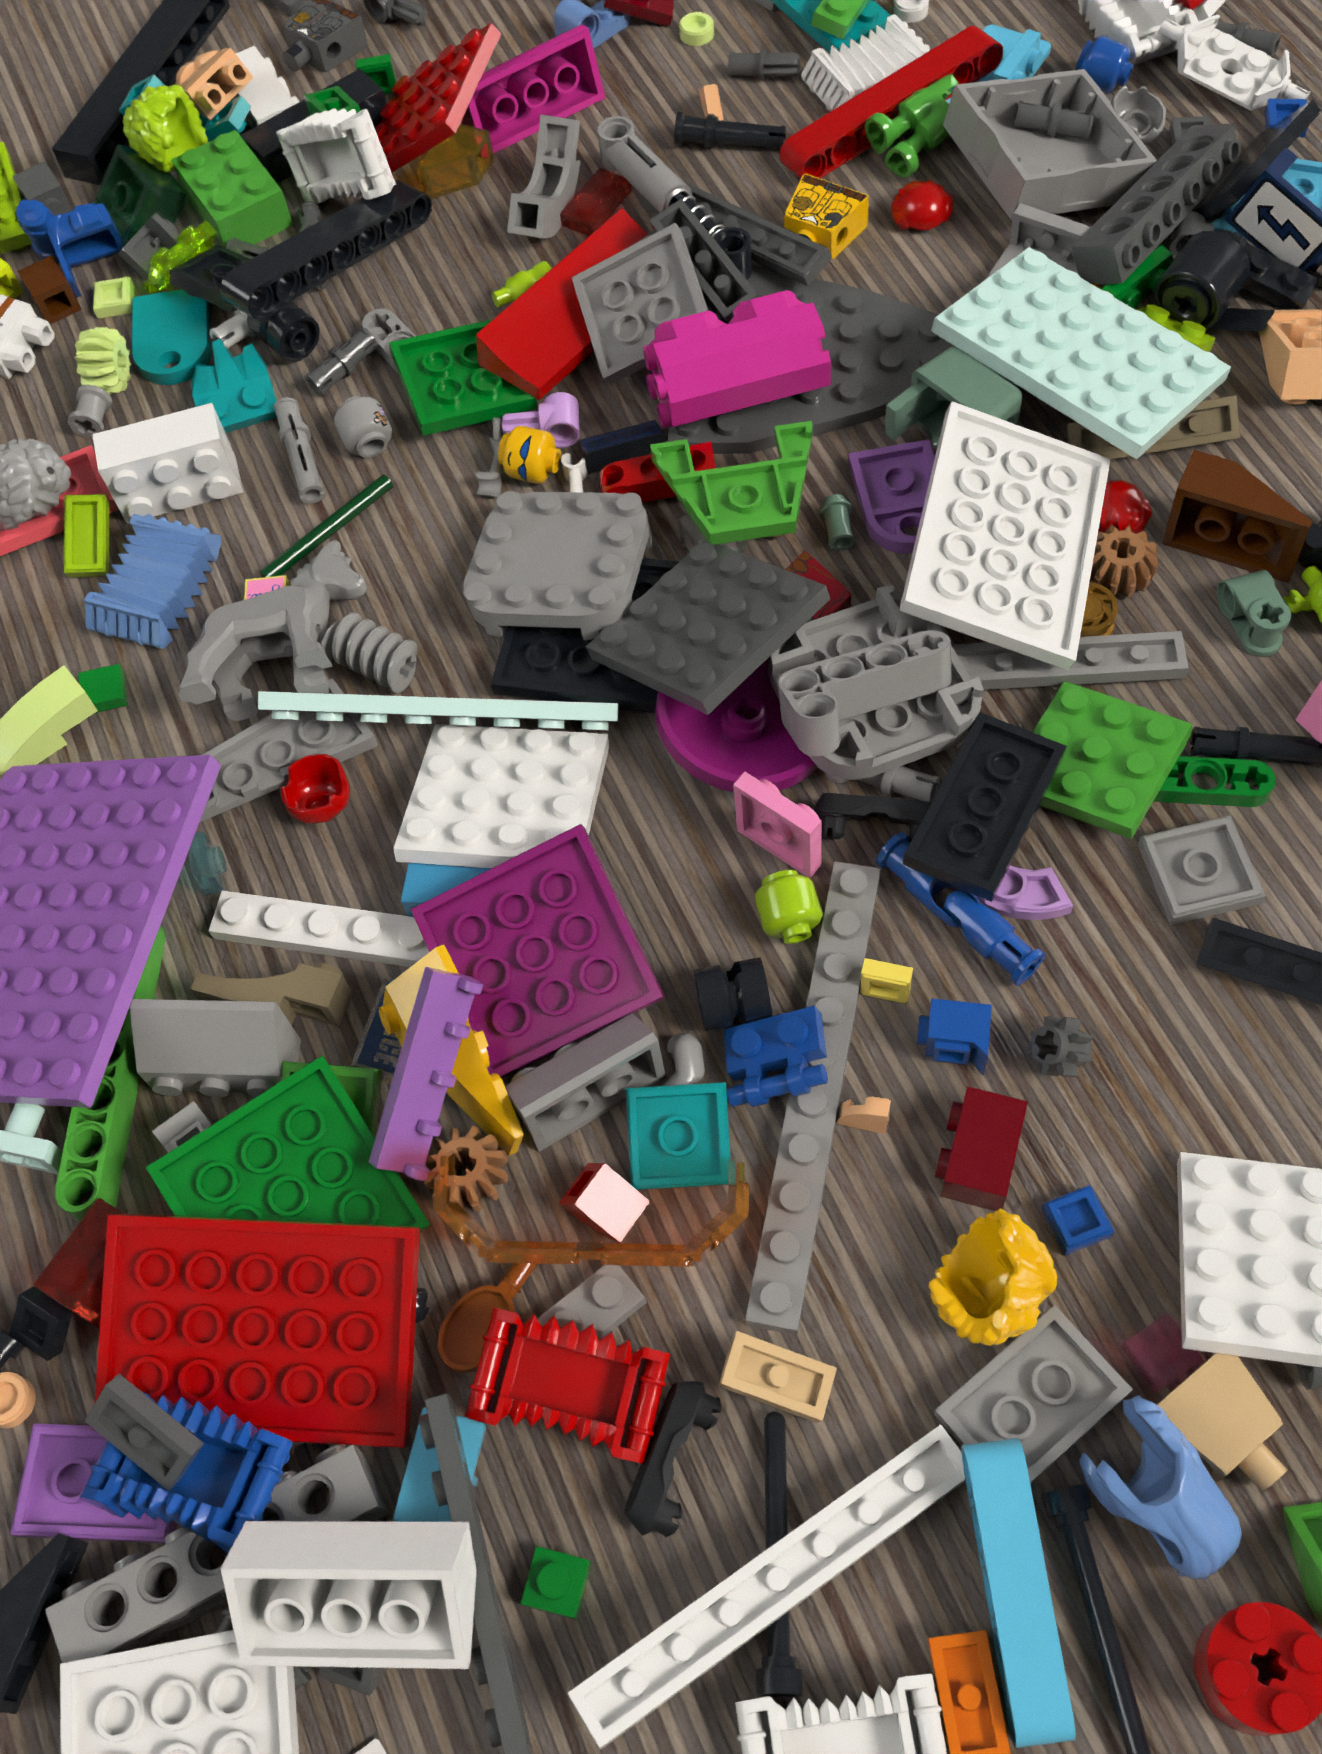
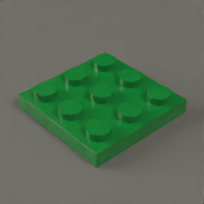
(448, 384)

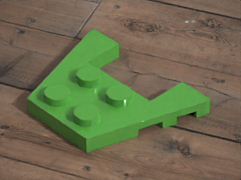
(743, 498)

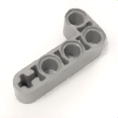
(859, 682)

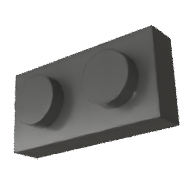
(143, 1432)

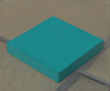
(678, 1136)

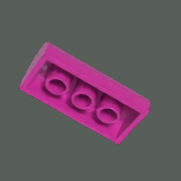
(544, 80)

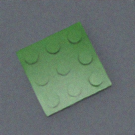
(1112, 757)

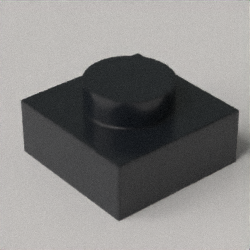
(40, 1323)

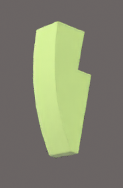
(40, 717)

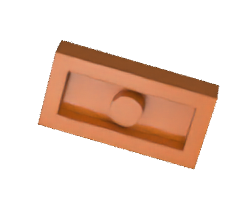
(968, 1694)

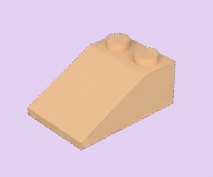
(1294, 354)

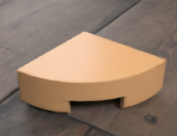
(710, 100)
(870, 1117)

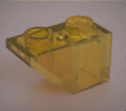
(456, 162)

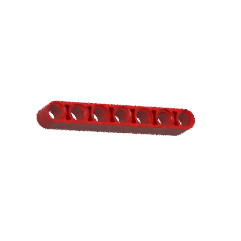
(842, 131)

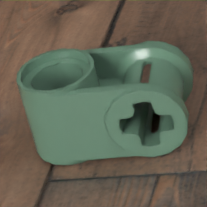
(1254, 611)

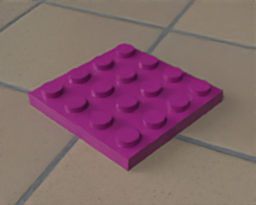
(545, 946)

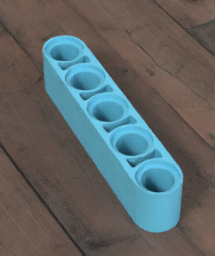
(1018, 1594)

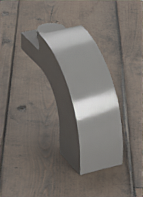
(552, 183)

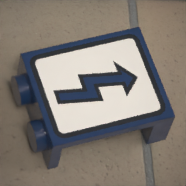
(1280, 217)

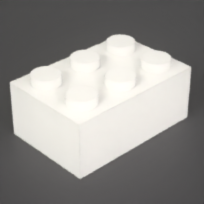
(168, 462)

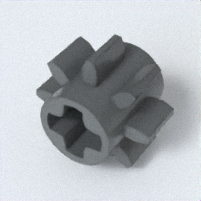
(1061, 1046)

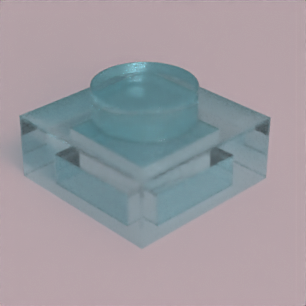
(206, 864)

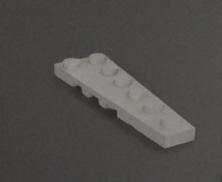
(260, 755)

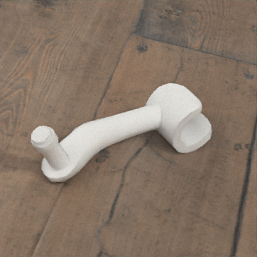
(574, 473)

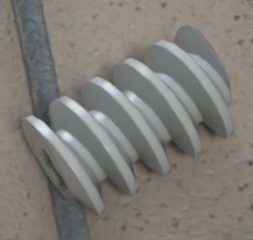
(372, 651)

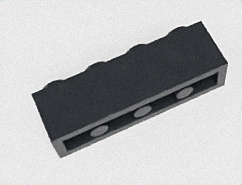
(266, 144)

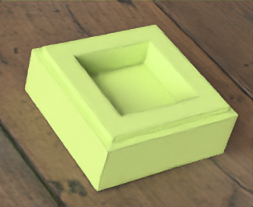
(113, 297)

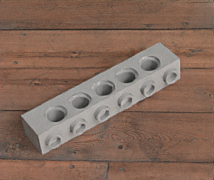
(81, 1618)

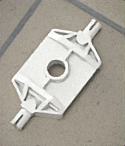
(1208, 51)

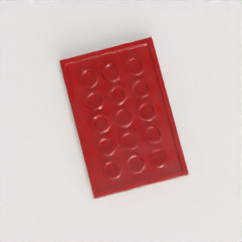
(266, 1321)

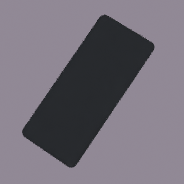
(1243, 319)

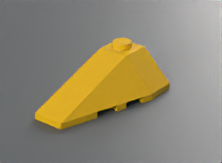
(475, 1091)

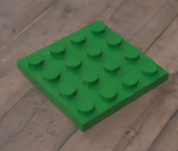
(287, 1158)

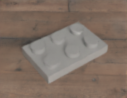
(1038, 1389)

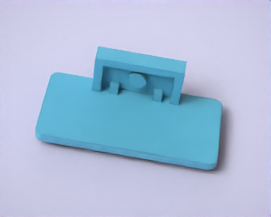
(1021, 54)

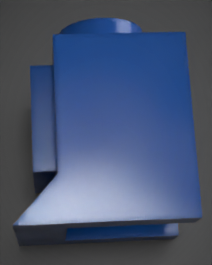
(956, 1032)

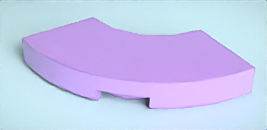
(1030, 895)

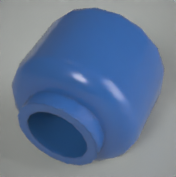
(1106, 63)

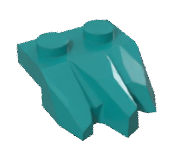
(236, 387)

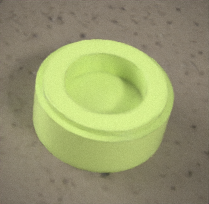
(696, 29)

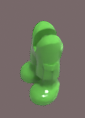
(920, 112)

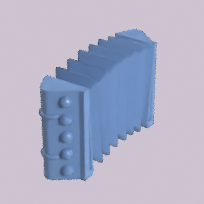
(154, 582)

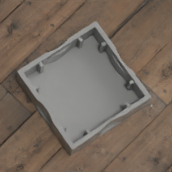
(1040, 169)

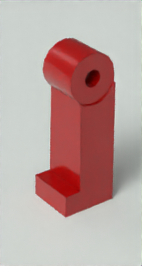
(643, 478)

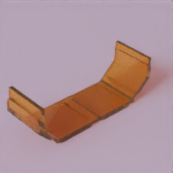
(608, 1253)

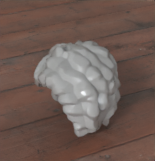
(29, 481)

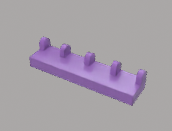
(424, 1072)

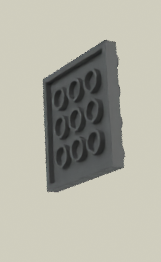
(708, 625)

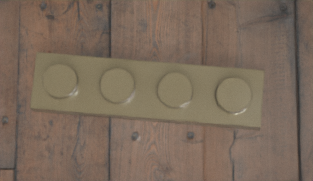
(1207, 423)

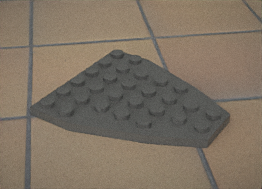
(872, 356)

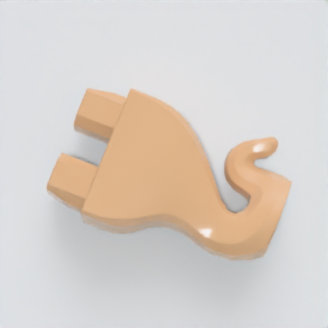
(213, 80)

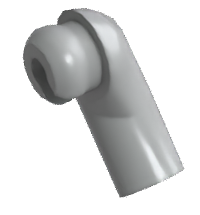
(687, 1060)

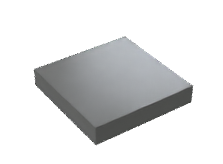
(1201, 870)

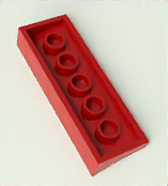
(544, 329)

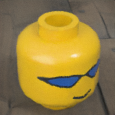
(529, 454)

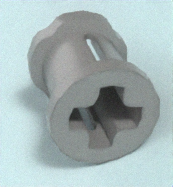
(89, 411)

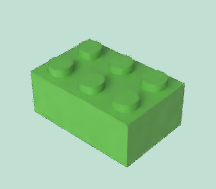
(232, 190)

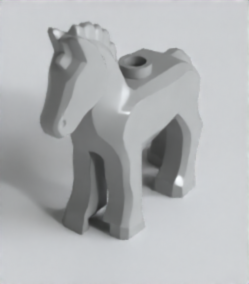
(270, 627)

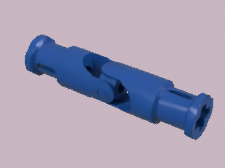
(981, 926)

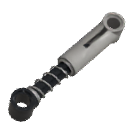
(653, 179)

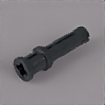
(712, 131)

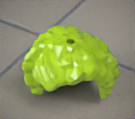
(163, 125)

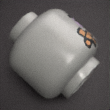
(363, 426)

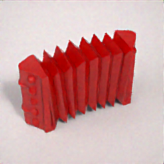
(568, 1381)

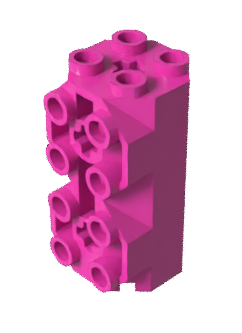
(721, 367)

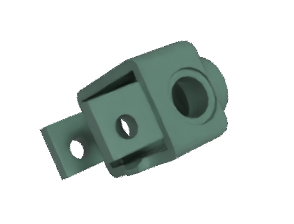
(948, 379)

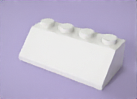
(352, 1594)

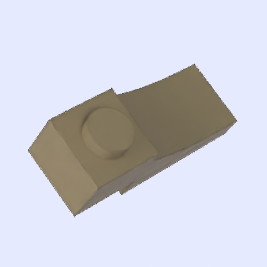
(308, 991)

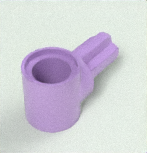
(556, 415)

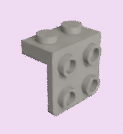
(1042, 233)

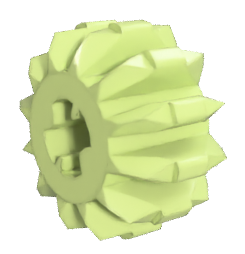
(103, 359)

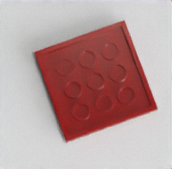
(434, 99)

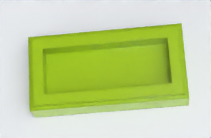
(86, 535)

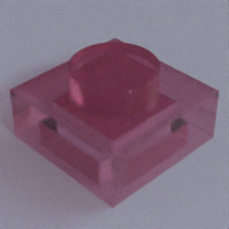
(1159, 1353)

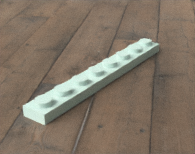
(420, 709)

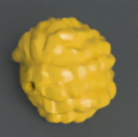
(994, 1280)

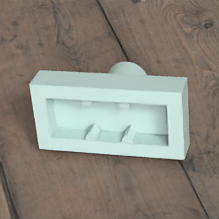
(21, 1147)

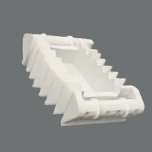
(1136, 24)
(853, 70)
(336, 156)
(888, 1724)

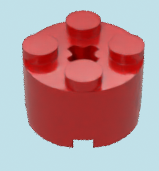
(1230, 1681)

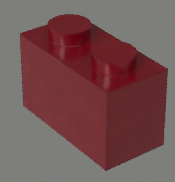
(983, 1148)

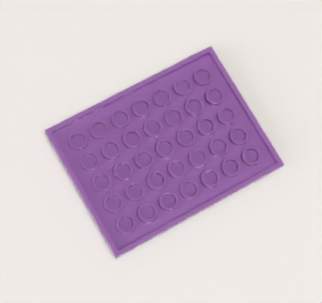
(81, 902)

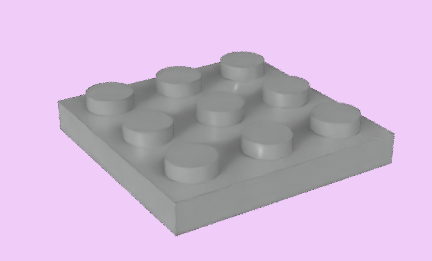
(634, 294)

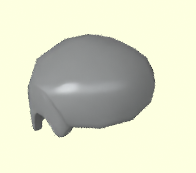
(1141, 112)

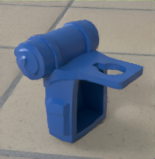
(70, 237)

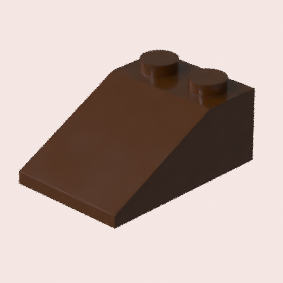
(1235, 518)

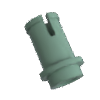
(835, 513)

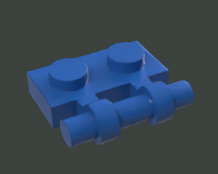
(771, 1045)

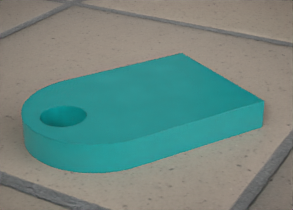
(170, 330)

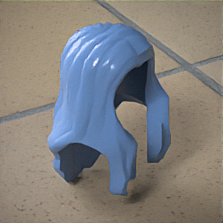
(1169, 1495)

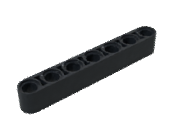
(324, 250)

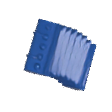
(219, 1491)

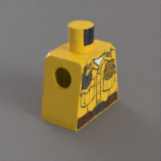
(827, 213)

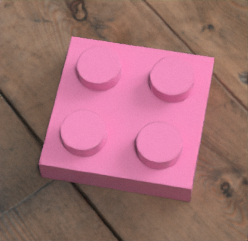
(778, 824)

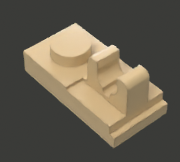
(777, 1377)

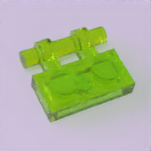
(190, 244)

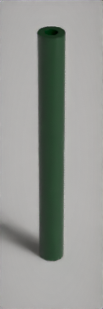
(327, 527)

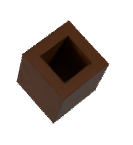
(49, 290)

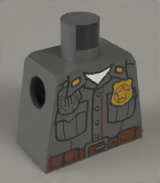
(323, 35)

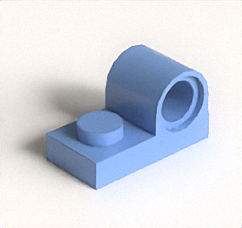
(602, 22)

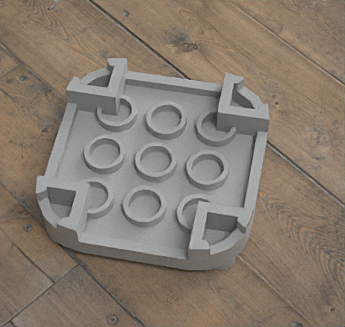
(557, 561)
(894, 733)

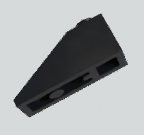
(24, 1618)

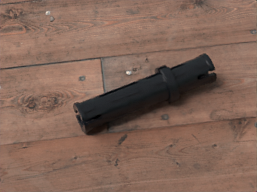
(1255, 746)

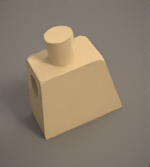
(1227, 1420)

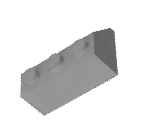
(211, 1045)
(585, 1080)

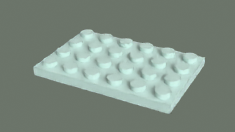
(1082, 351)

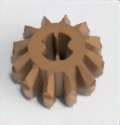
(1124, 561)
(486, 1162)

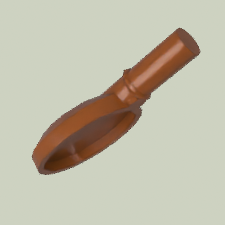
(468, 1320)

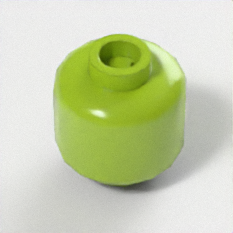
(788, 906)

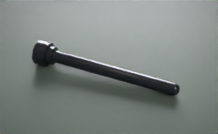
(1069, 1511)
(778, 1673)

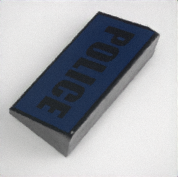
(620, 445)

